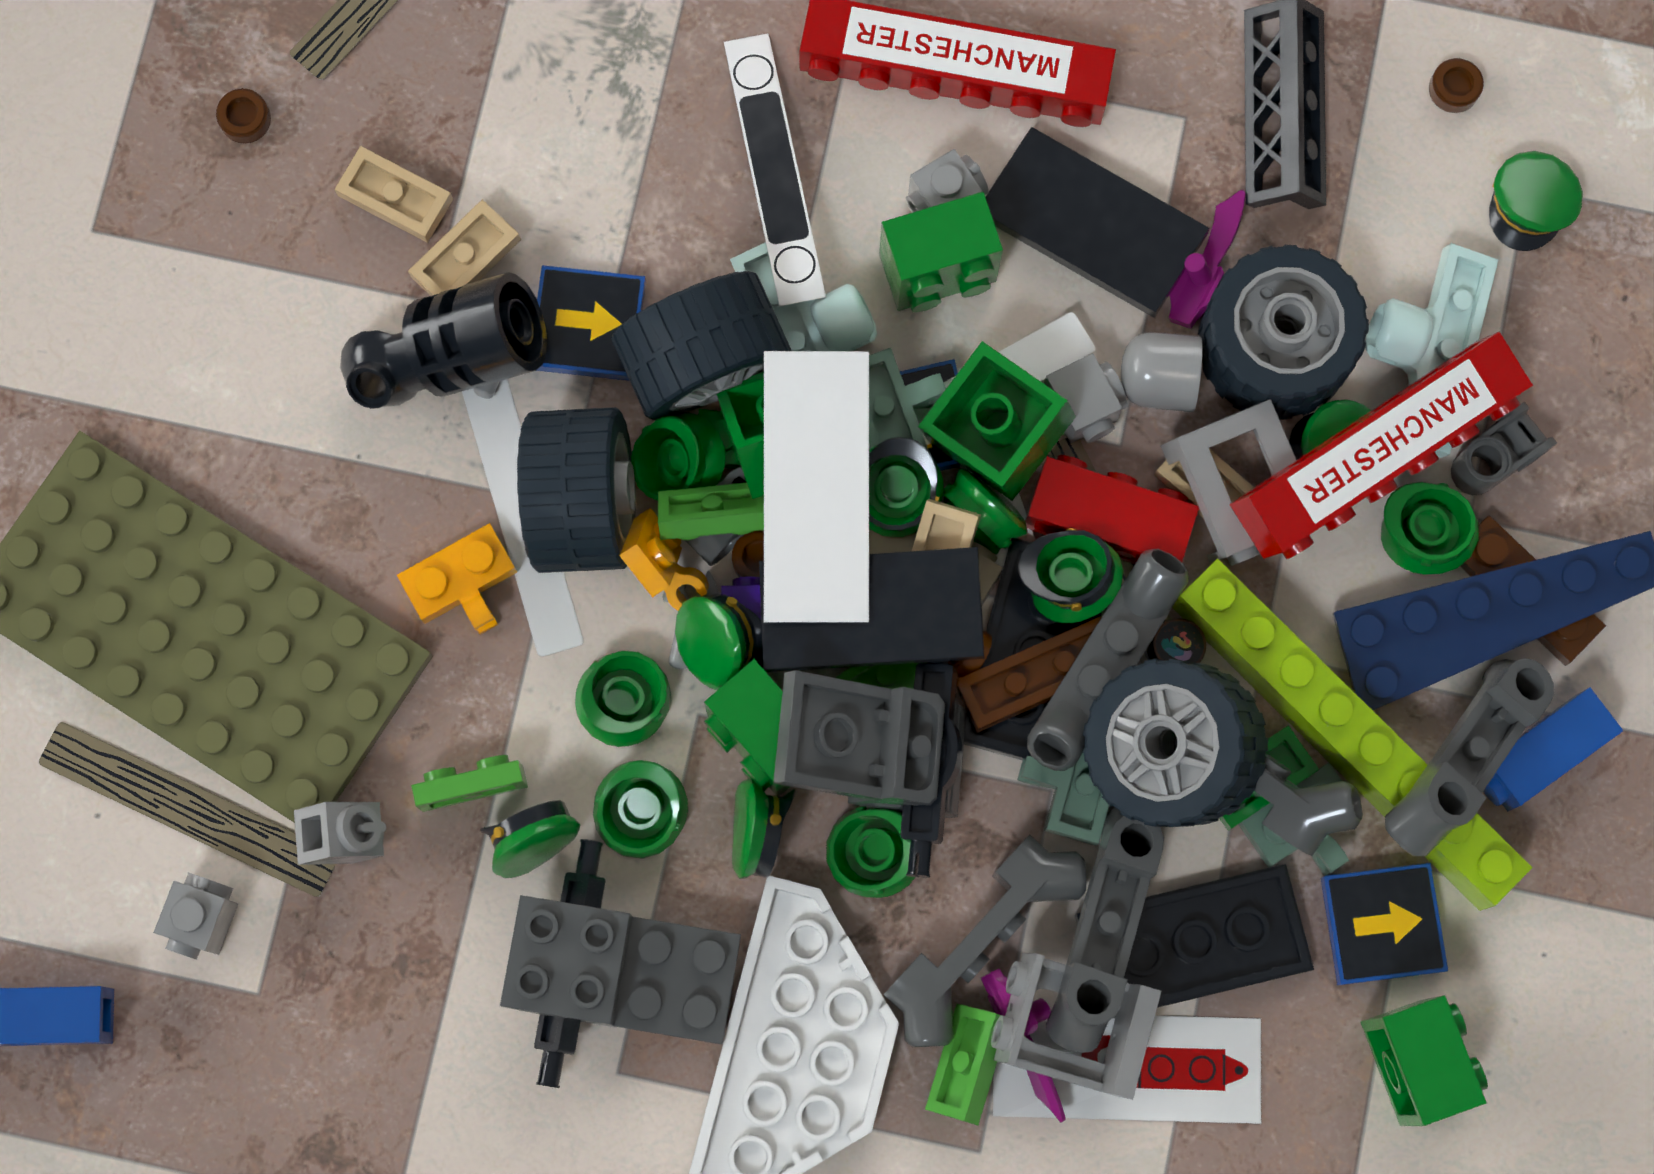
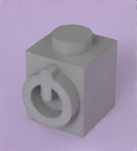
(945, 181)
(1093, 395)
(339, 833)
(196, 916)

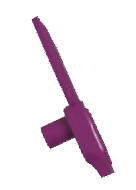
(1202, 272)
(999, 999)

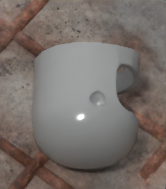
(1163, 371)

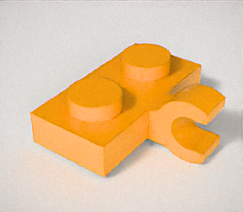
(656, 561)
(459, 577)

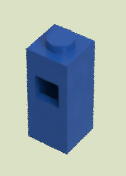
(1552, 749)
(56, 1016)

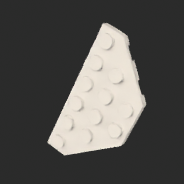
(799, 1046)

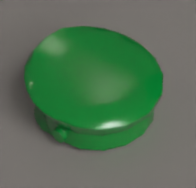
(678, 454)
(998, 517)
(1428, 528)
(623, 698)
(640, 809)
(869, 852)

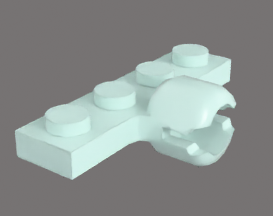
(1452, 321)
(822, 324)

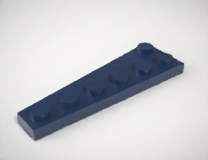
(1450, 627)

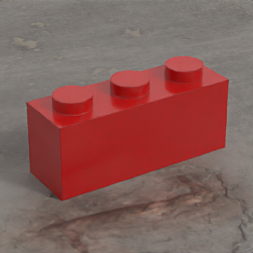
(1111, 508)

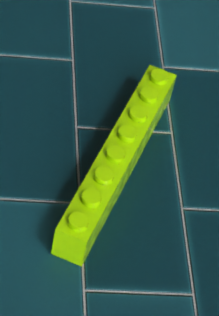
(1339, 725)

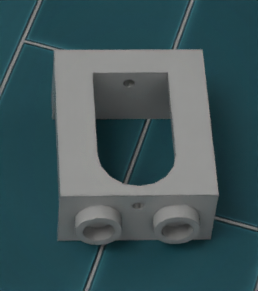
(1205, 480)
(1126, 1044)

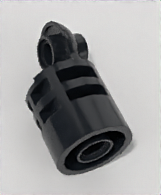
(449, 344)

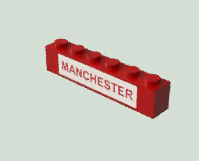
(956, 61)
(1381, 446)

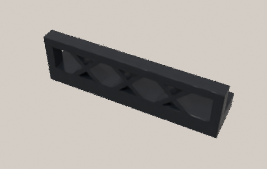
(1300, 108)

